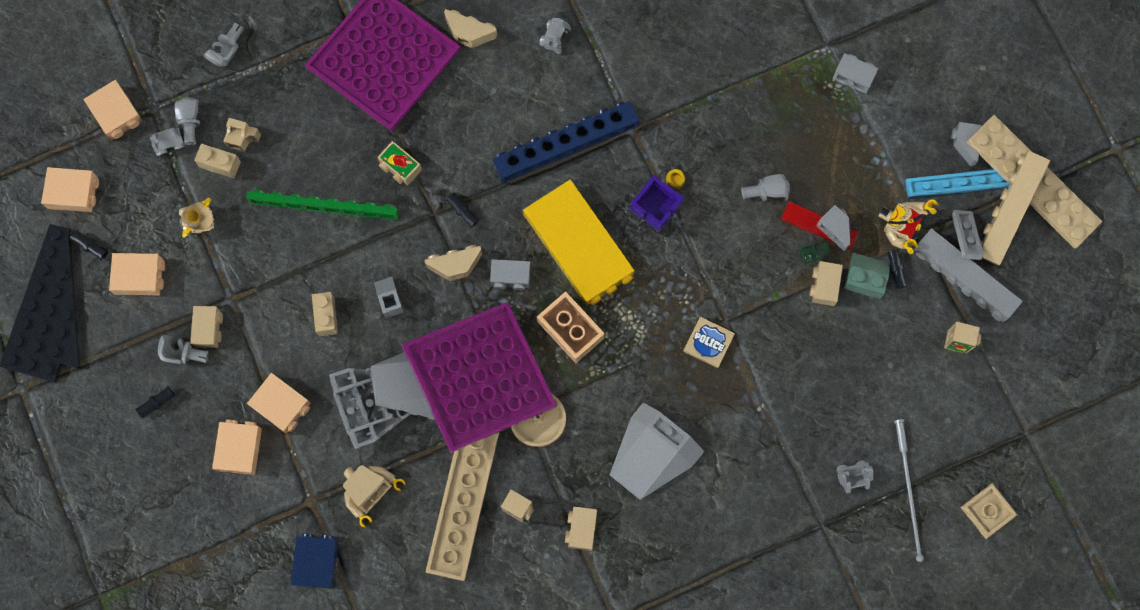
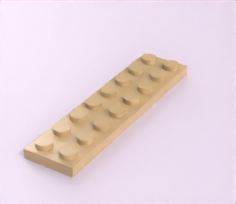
(1052, 197)
(461, 509)

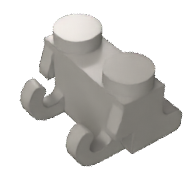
(555, 29)
(166, 139)
(855, 475)

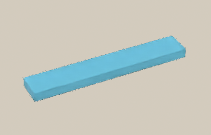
(954, 183)

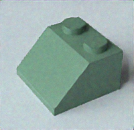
(867, 276)

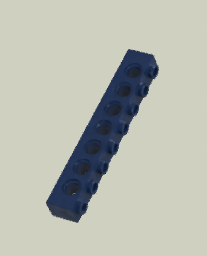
(577, 143)

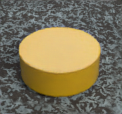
(675, 179)

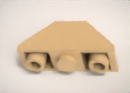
(469, 30)
(455, 263)

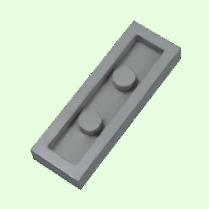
(967, 234)

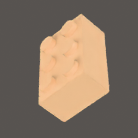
(570, 327)

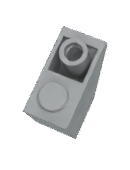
(388, 297)

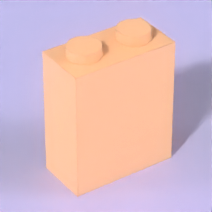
(113, 110)
(70, 189)
(136, 274)
(279, 403)
(237, 447)

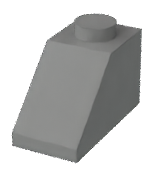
(961, 135)
(836, 226)

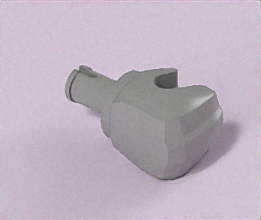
(227, 46)
(185, 115)
(770, 186)
(181, 355)

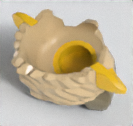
(196, 218)

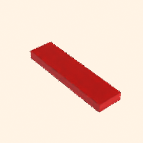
(808, 221)

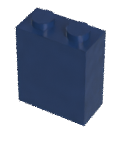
(314, 561)

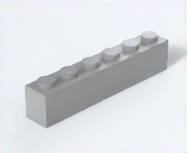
(968, 276)

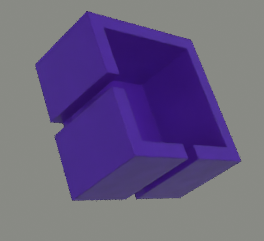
(656, 203)

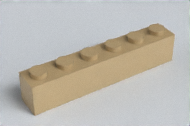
(1013, 206)

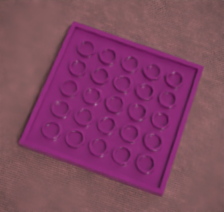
(383, 59)
(478, 376)

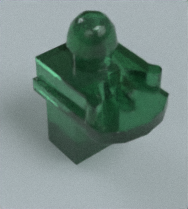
(814, 252)

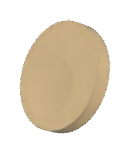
(543, 428)

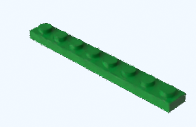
(315, 203)

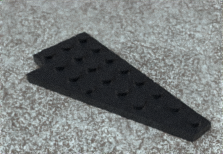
(47, 321)

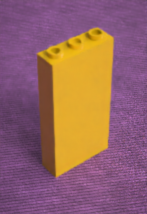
(579, 243)

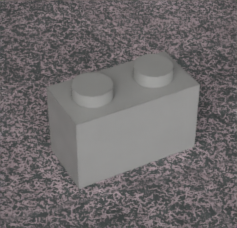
(855, 73)
(510, 274)

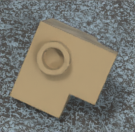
(240, 135)

